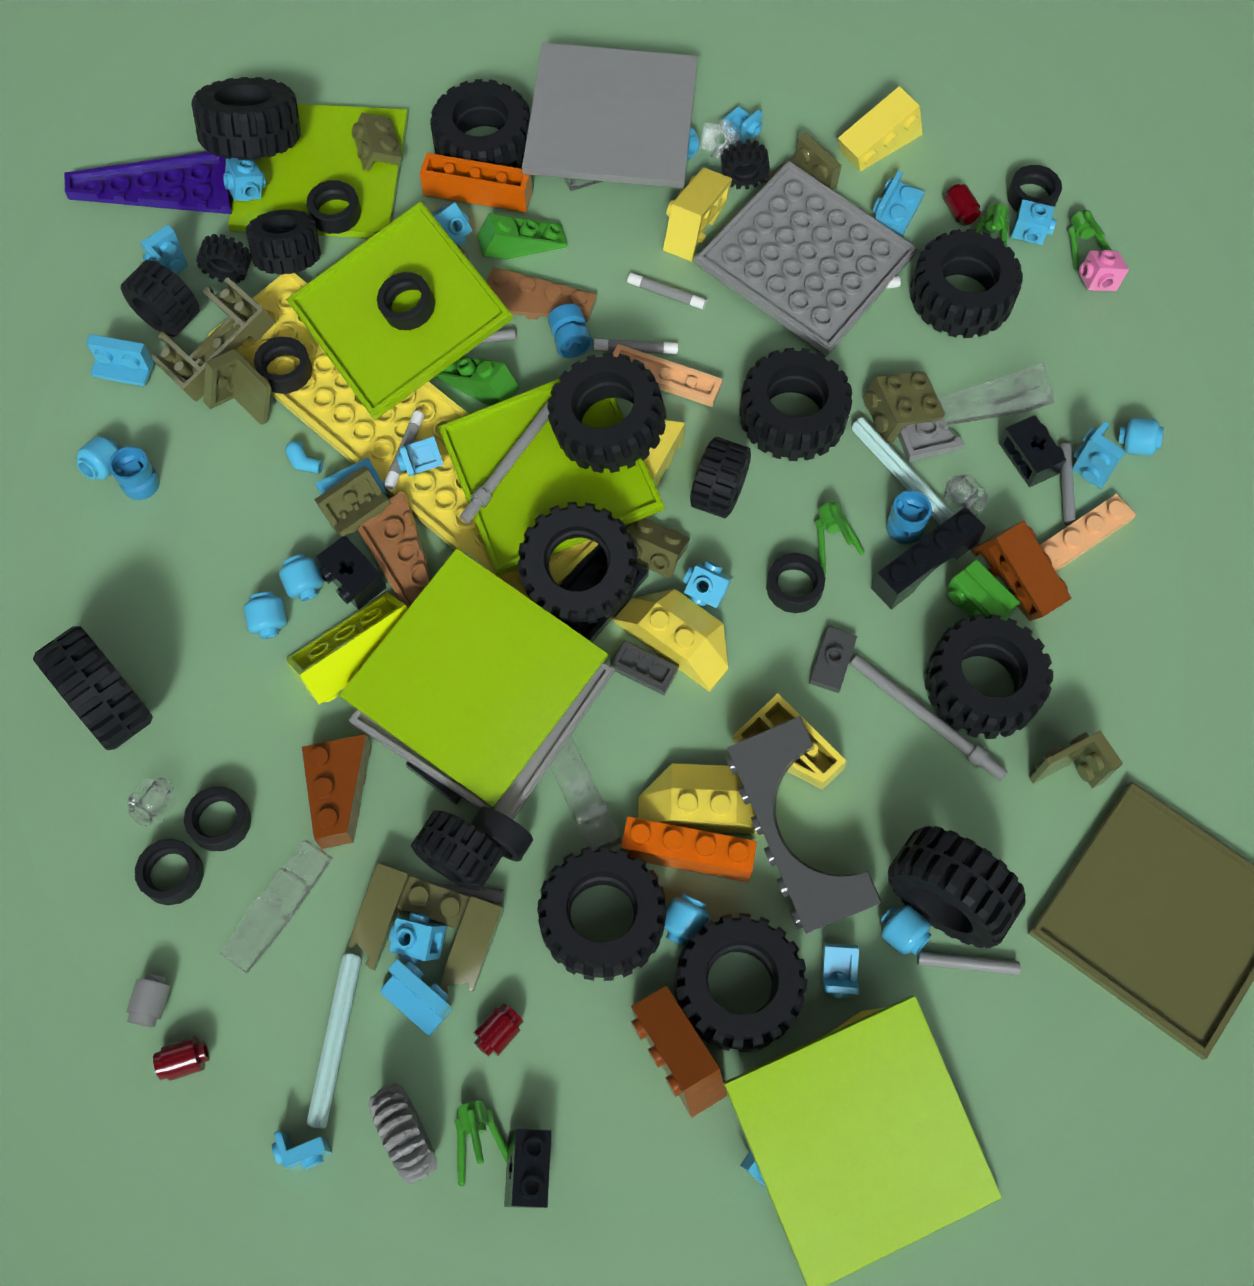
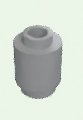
(148, 1000)

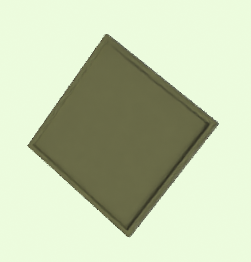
(1158, 919)

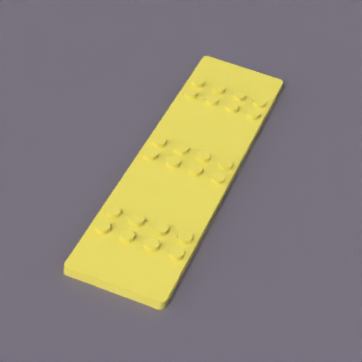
(343, 422)

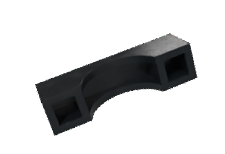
(912, 567)

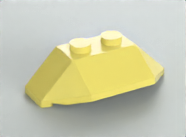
(678, 633)
(697, 799)

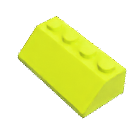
(338, 654)

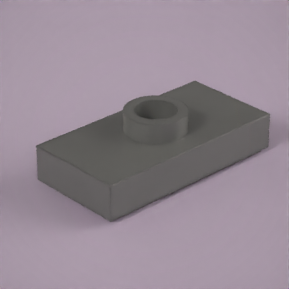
(833, 660)
(644, 667)

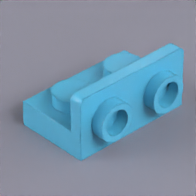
(897, 205)
(164, 249)
(120, 360)

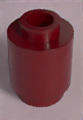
(962, 204)
(497, 1030)
(181, 1058)

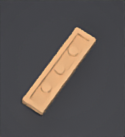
(676, 377)
(1087, 531)

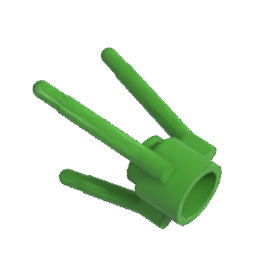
(995, 220)
(1085, 227)
(834, 521)
(473, 1121)

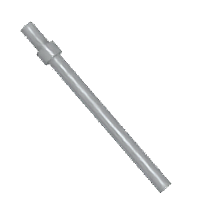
(482, 495)
(976, 755)

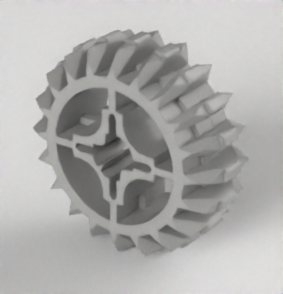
(402, 1133)

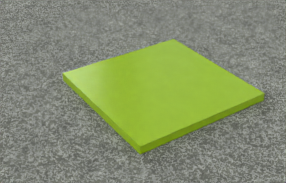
(325, 154)
(369, 353)
(541, 474)
(474, 677)
(861, 1142)

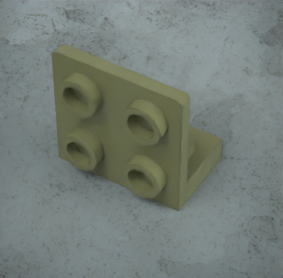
(814, 161)
(1091, 754)

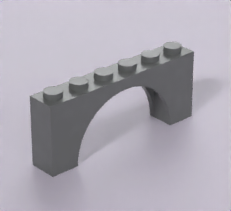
(816, 895)

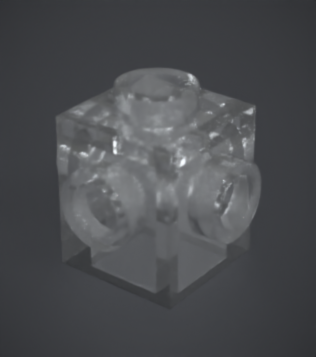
(711, 134)

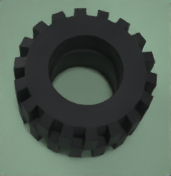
(283, 241)
(160, 298)
(720, 477)
(457, 850)

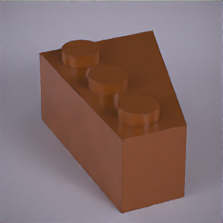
(1025, 570)
(335, 786)
(679, 1051)

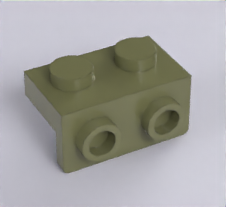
(376, 140)
(352, 502)
(657, 546)

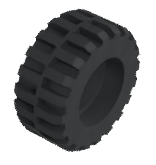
(476, 106)
(246, 118)
(971, 256)
(801, 374)
(598, 380)
(578, 523)
(1008, 646)
(92, 687)
(591, 870)
(957, 886)
(766, 945)

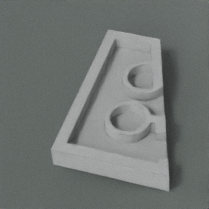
(928, 440)

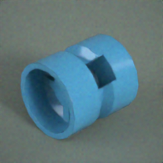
(570, 330)
(134, 473)
(908, 517)

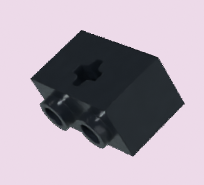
(1032, 450)
(364, 579)
(527, 1168)

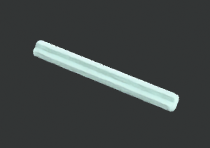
(900, 468)
(333, 1042)

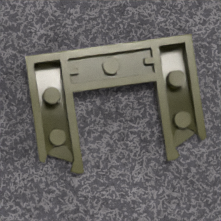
(244, 320)
(396, 890)

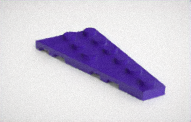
(175, 182)

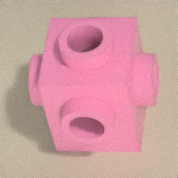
(1103, 270)

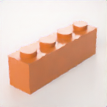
(475, 182)
(689, 849)

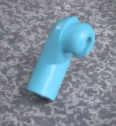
(299, 459)

